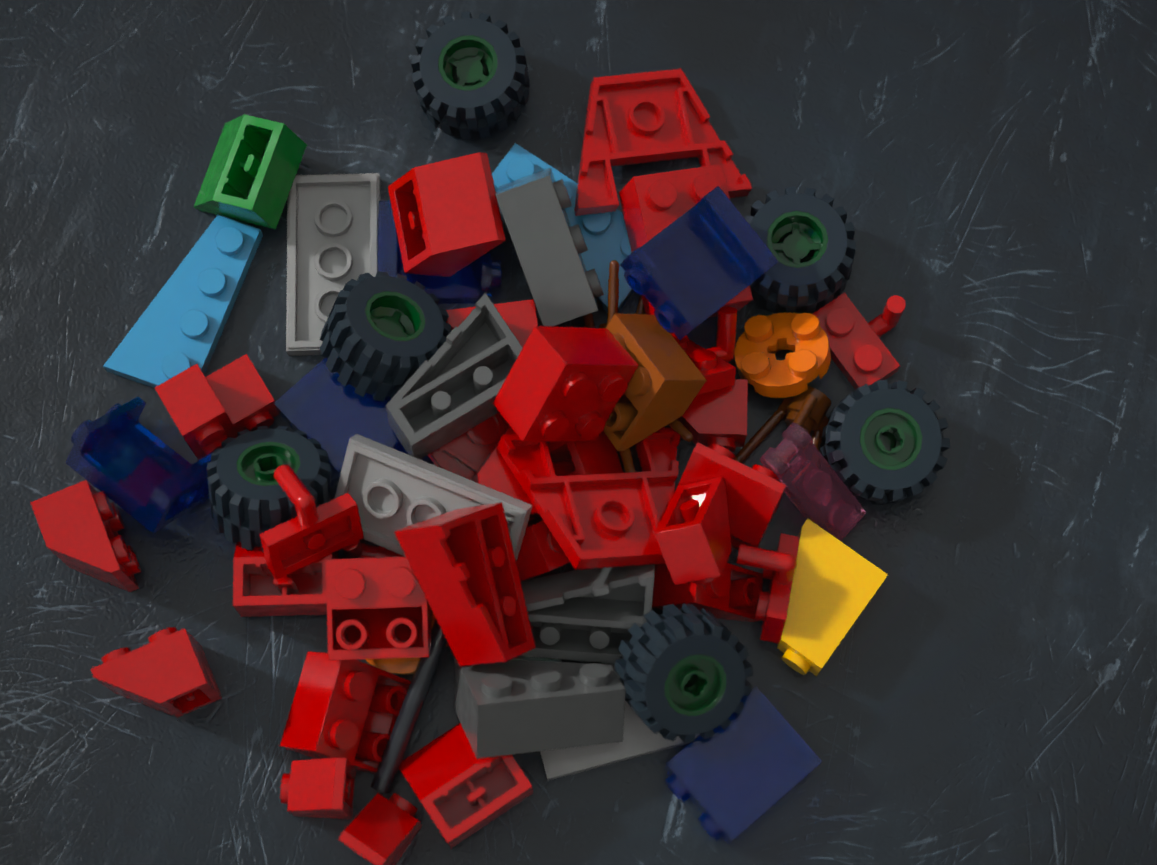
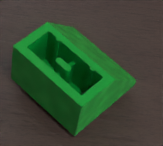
(251, 171)

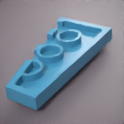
(603, 232)
(190, 309)

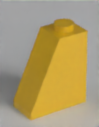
(825, 598)

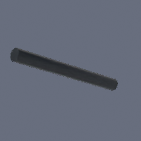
(409, 712)

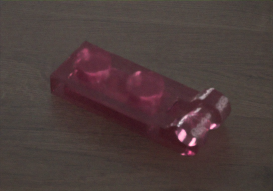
(813, 483)

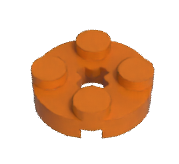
(778, 332)

